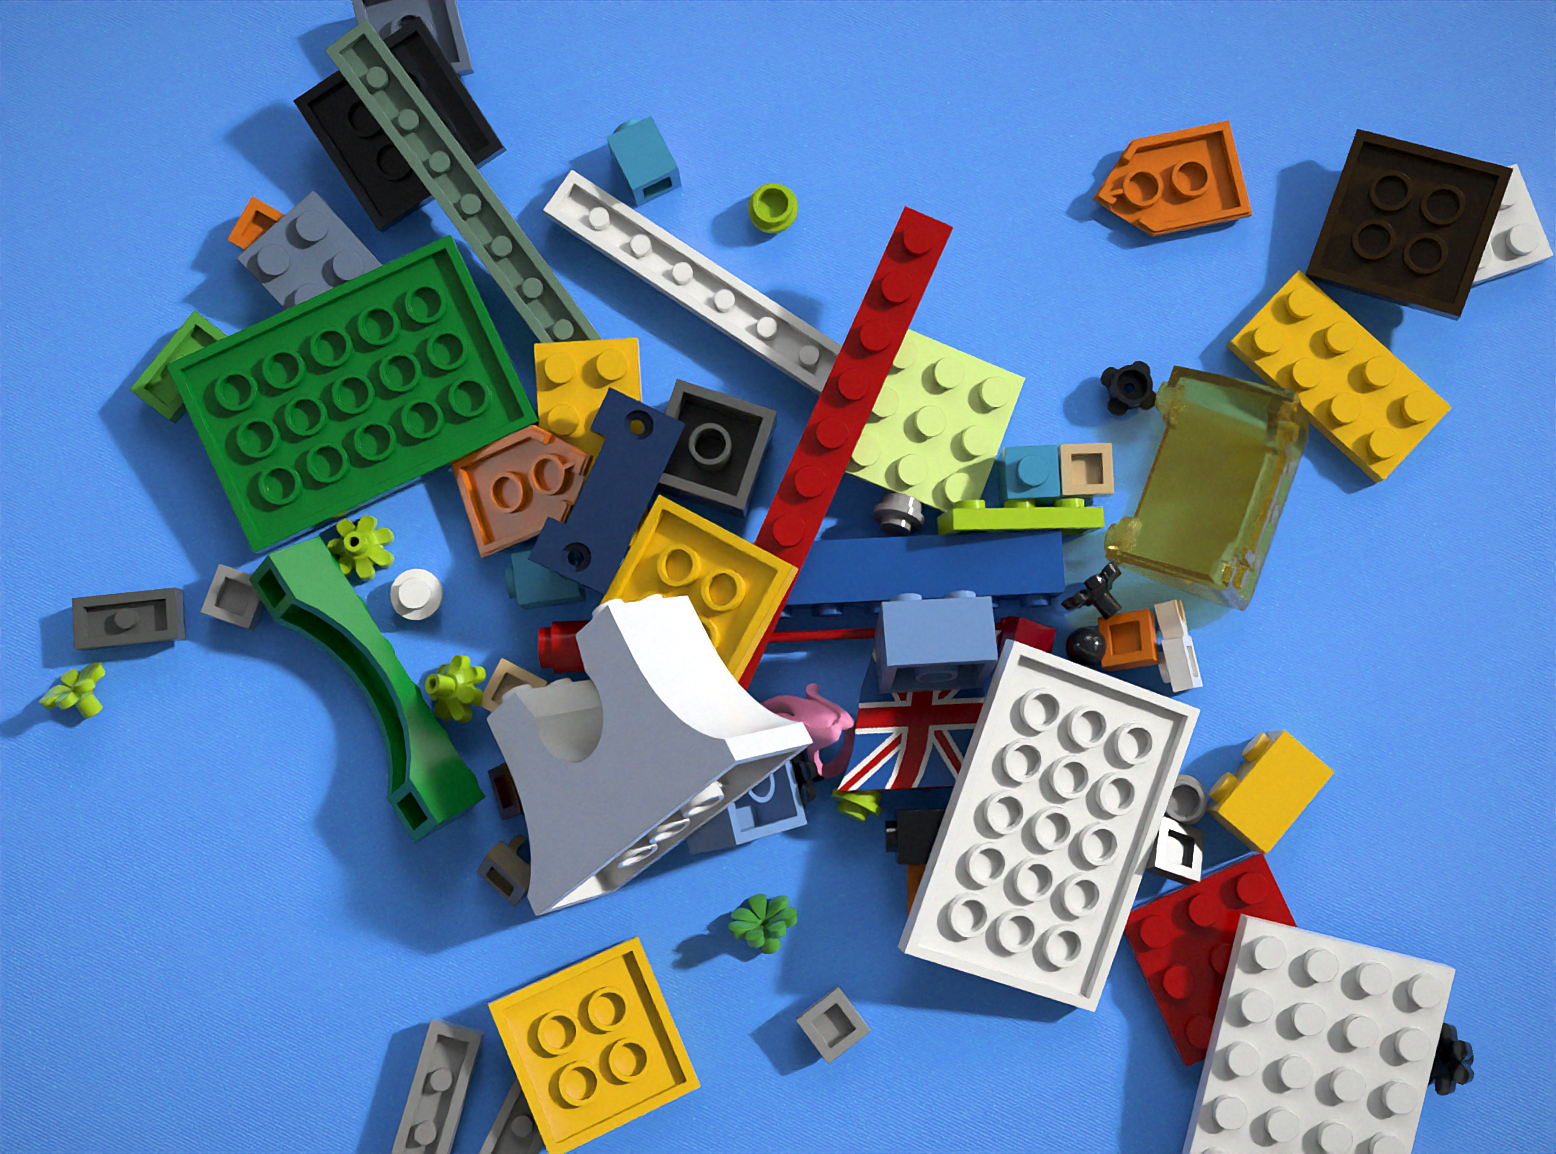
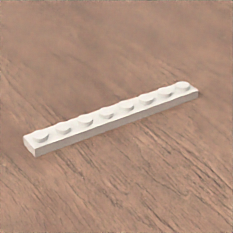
(693, 281)

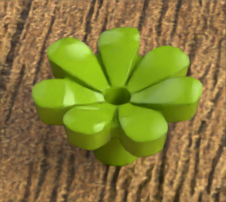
(367, 552)
(455, 689)
(76, 691)

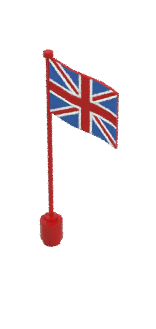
(898, 737)

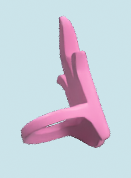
(823, 723)

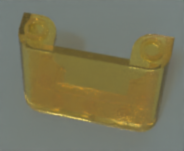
(1213, 486)

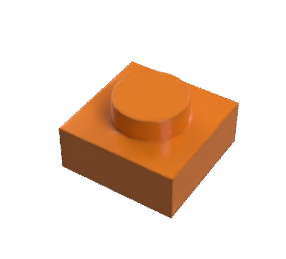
(253, 223)
(1129, 640)

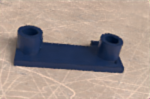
(612, 495)

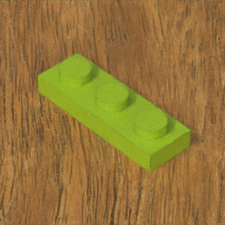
(1021, 515)

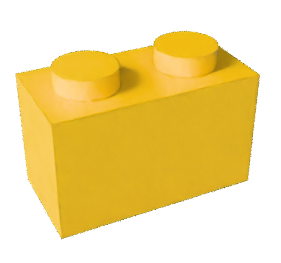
(1267, 789)

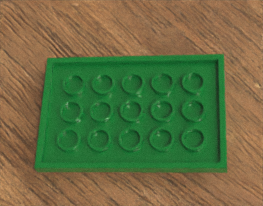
(352, 394)

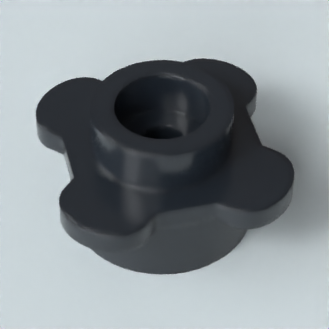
(1136, 375)

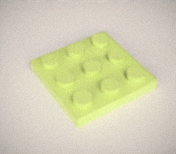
(936, 424)

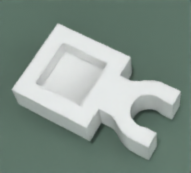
(1178, 660)

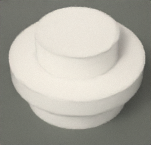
(416, 594)

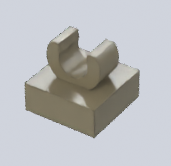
(507, 871)

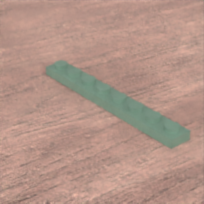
(459, 187)

